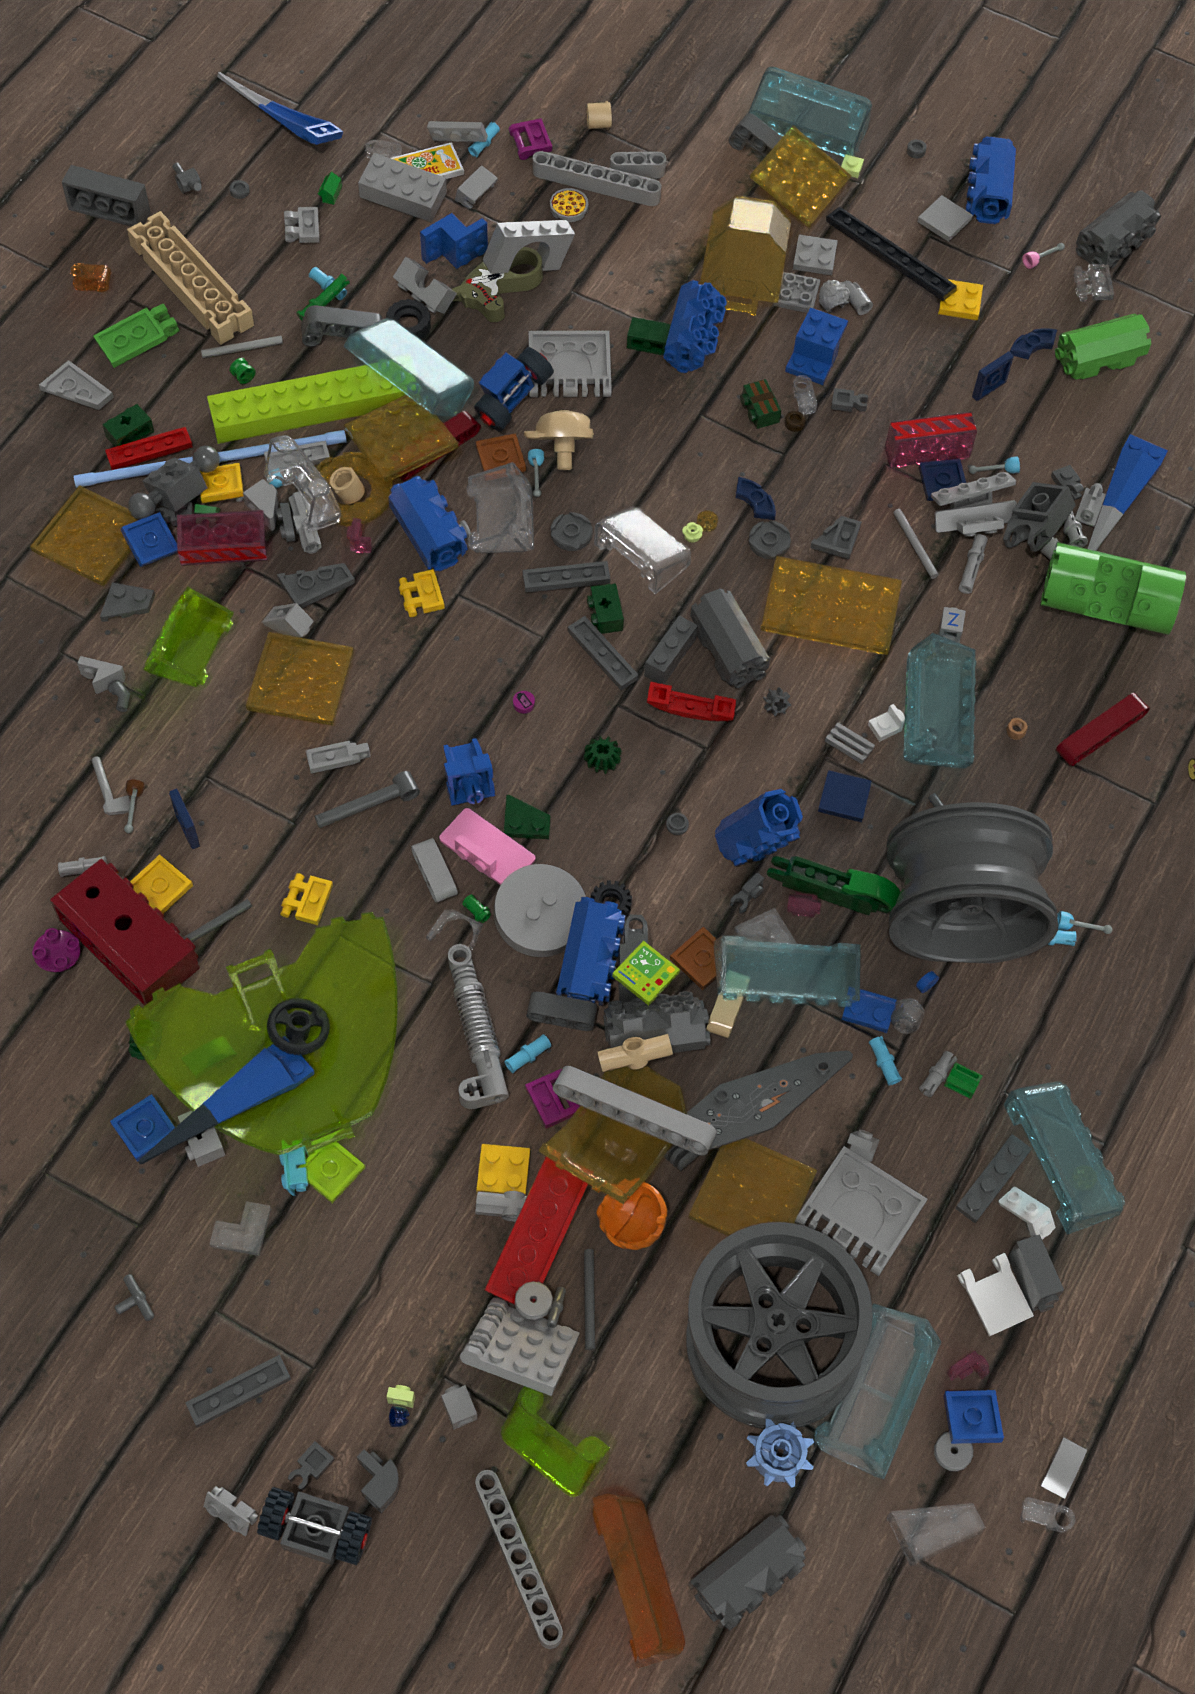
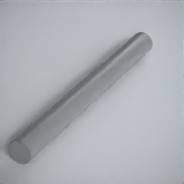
(242, 346)
(915, 543)

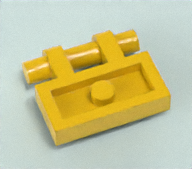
(428, 591)
(313, 900)

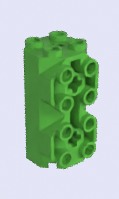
(1107, 344)

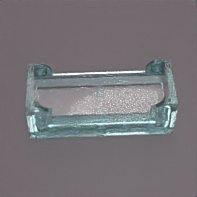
(879, 1405)

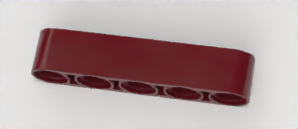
(462, 427)
(1102, 729)

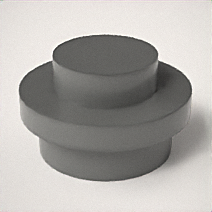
(677, 824)

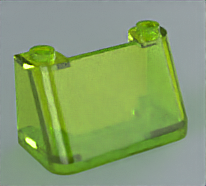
(188, 639)
(547, 1450)

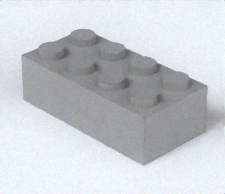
(402, 187)

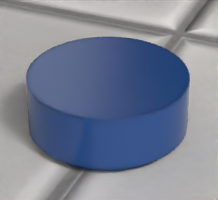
(927, 981)

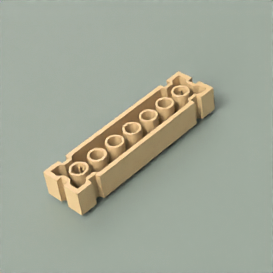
(190, 277)

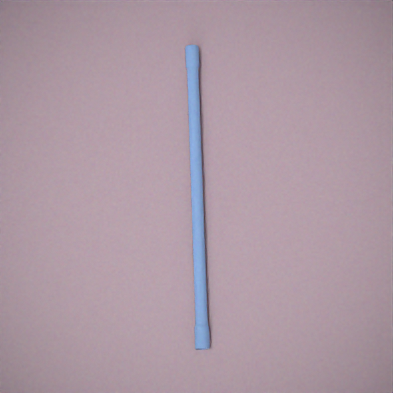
(93, 478)

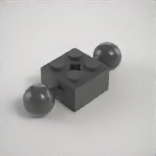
(174, 483)

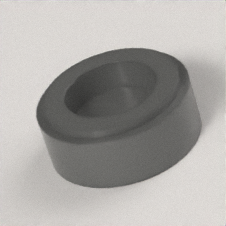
(916, 149)
(239, 189)

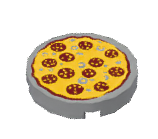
(569, 204)

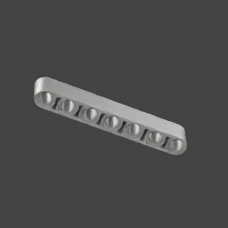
(596, 178)
(635, 1110)
(521, 1571)

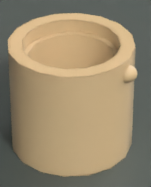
(599, 115)
(347, 485)

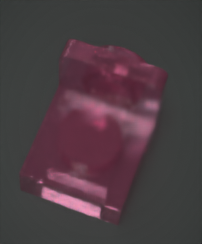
(964, 1367)

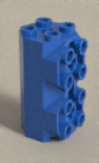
(991, 180)
(692, 327)
(427, 523)
(759, 827)
(591, 950)

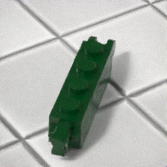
(822, 881)

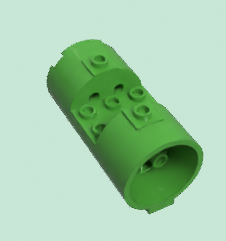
(1113, 588)

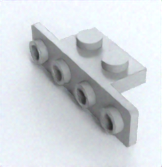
(973, 493)
(975, 518)

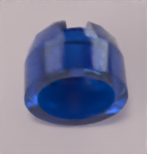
(398, 1416)

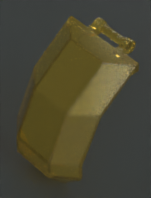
(746, 251)
(610, 1153)

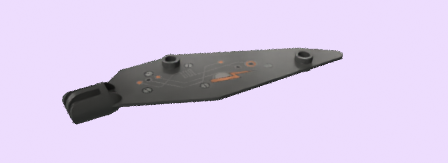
(760, 1100)

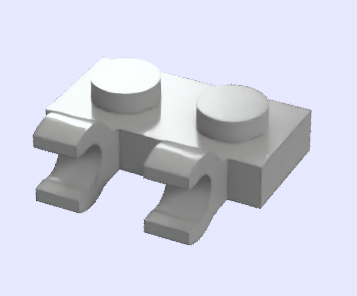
(308, 225)

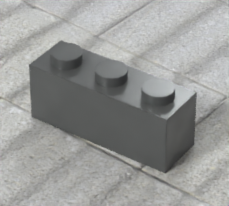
(670, 650)

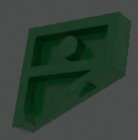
(525, 820)

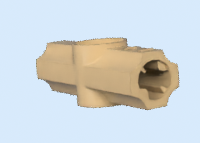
(635, 1053)

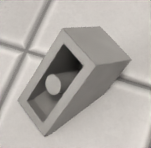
(263, 497)
(289, 620)

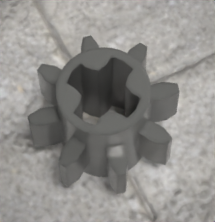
(777, 701)

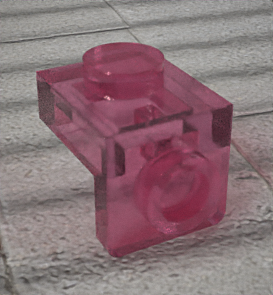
(357, 542)

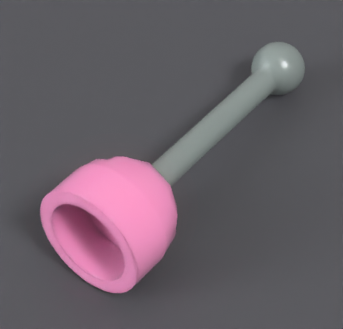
(1032, 258)

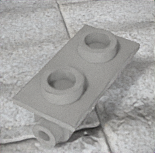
(1091, 505)
(238, 1518)

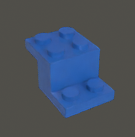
(454, 240)
(816, 345)

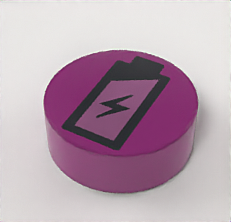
(523, 702)

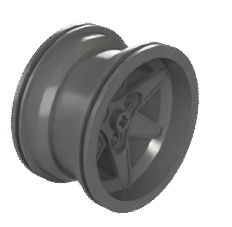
(973, 871)
(817, 1260)

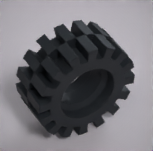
(614, 891)

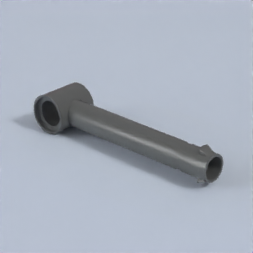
(402, 786)

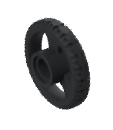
(298, 1017)

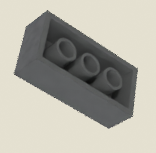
(105, 196)

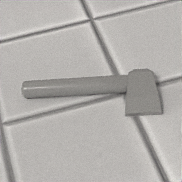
(112, 806)

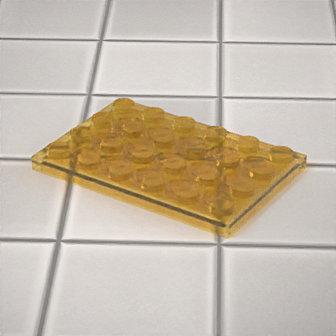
(831, 605)

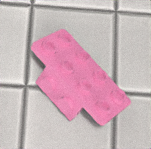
(485, 846)

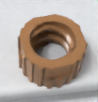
(1014, 734)

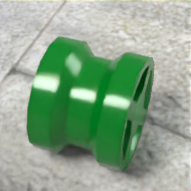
(242, 371)

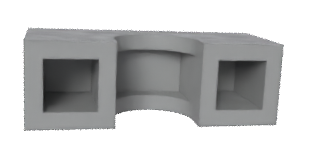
(412, 276)

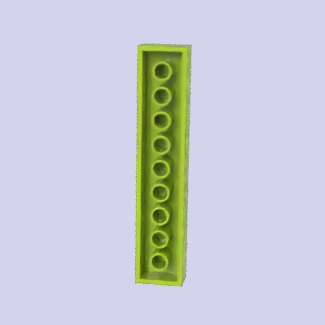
(299, 402)

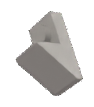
(101, 672)

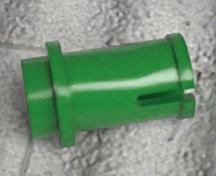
(476, 908)

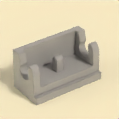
(475, 187)

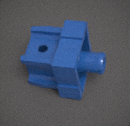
(468, 773)

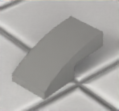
(1064, 1467)

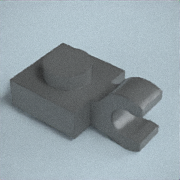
(1068, 477)
(750, 890)

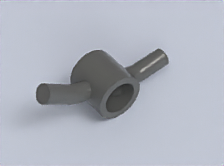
(187, 180)

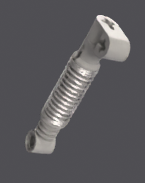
(478, 1028)

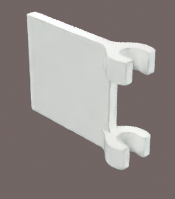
(997, 1297)

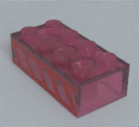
(930, 439)
(221, 537)

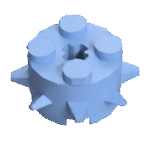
(794, 1449)

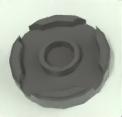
(571, 531)
(769, 539)

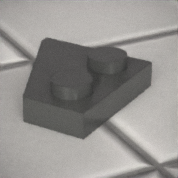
(838, 538)
(126, 601)

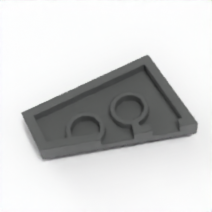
(315, 585)

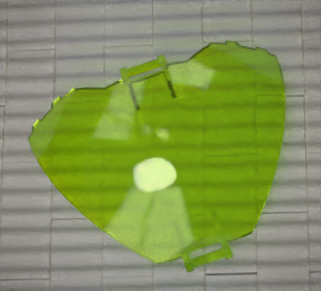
(206, 1038)

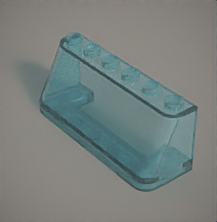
(823, 113)
(412, 366)
(940, 703)
(787, 971)
(1066, 1154)

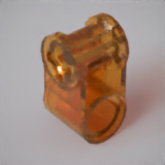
(92, 278)

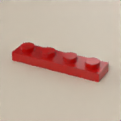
(148, 448)

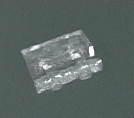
(1099, 279)

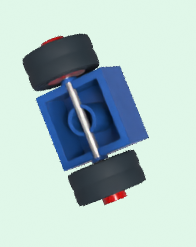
(508, 384)

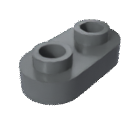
(284, 515)

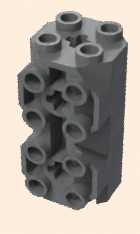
(1117, 229)
(729, 638)
(675, 1015)
(748, 1572)

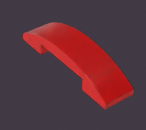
(689, 705)

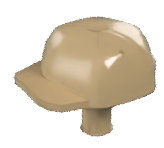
(564, 429)

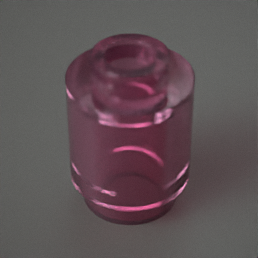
(804, 904)

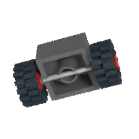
(314, 1527)

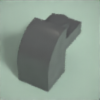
(385, 1482)

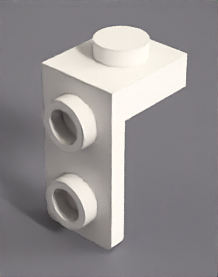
(1029, 1210)

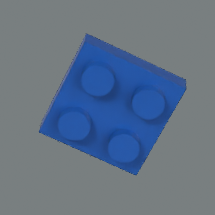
(149, 539)
(142, 1126)
(973, 1416)

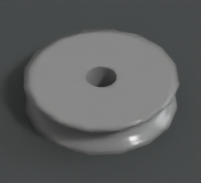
(536, 1291)
(952, 1461)

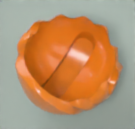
(637, 1221)

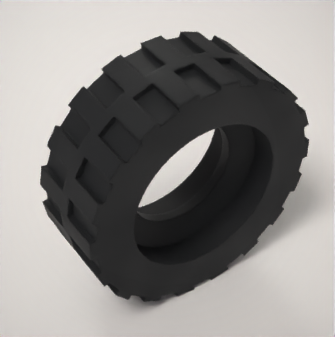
(415, 309)

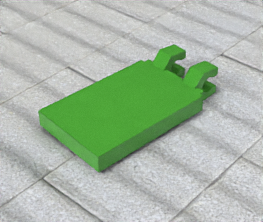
(136, 334)

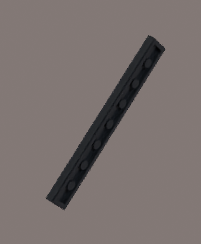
(891, 253)

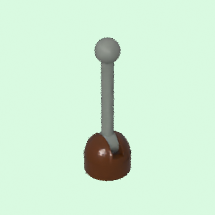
(134, 789)

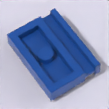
(871, 1011)

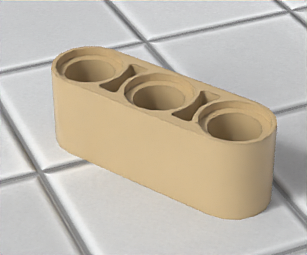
(724, 1016)

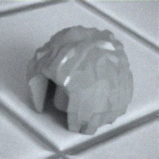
(833, 294)

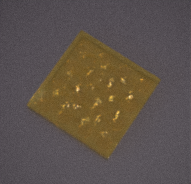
(800, 176)
(400, 437)
(86, 536)
(300, 678)
(751, 1188)

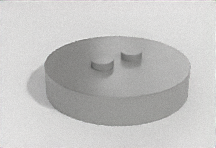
(537, 909)

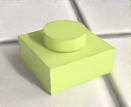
(852, 165)
(401, 1396)

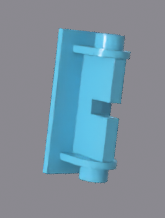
(294, 1177)

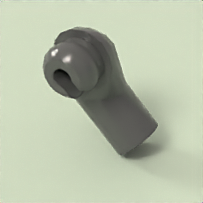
(119, 689)

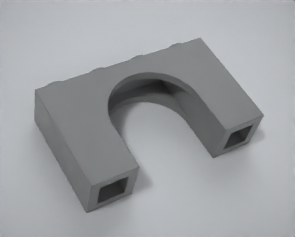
(510, 237)

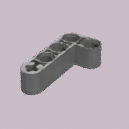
(755, 133)
(333, 322)

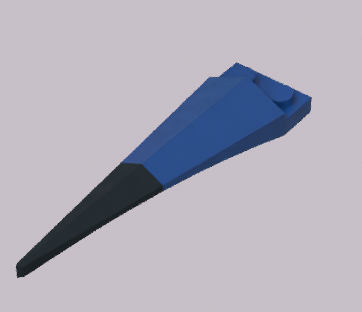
(261, 1079)

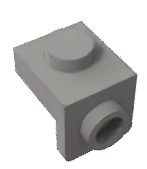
(863, 1144)

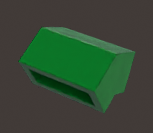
(330, 188)
(963, 1080)

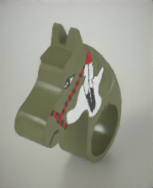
(482, 289)

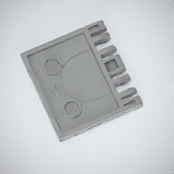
(576, 360)
(864, 1207)
(519, 1347)

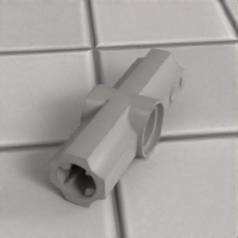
(309, 541)
(503, 1205)

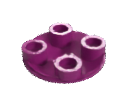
(56, 950)

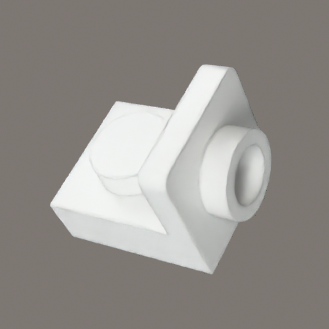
(887, 723)

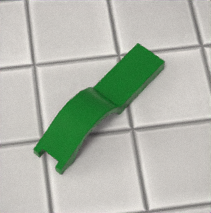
(872, 885)

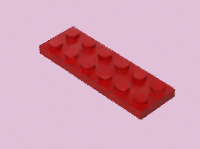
(536, 1231)

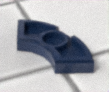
(1033, 341)
(757, 498)

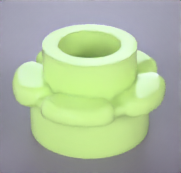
(692, 536)

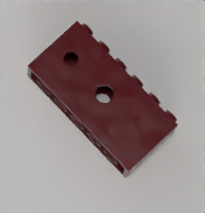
(125, 931)

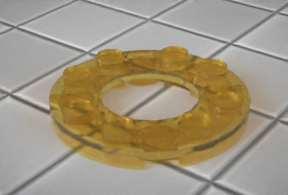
(379, 496)

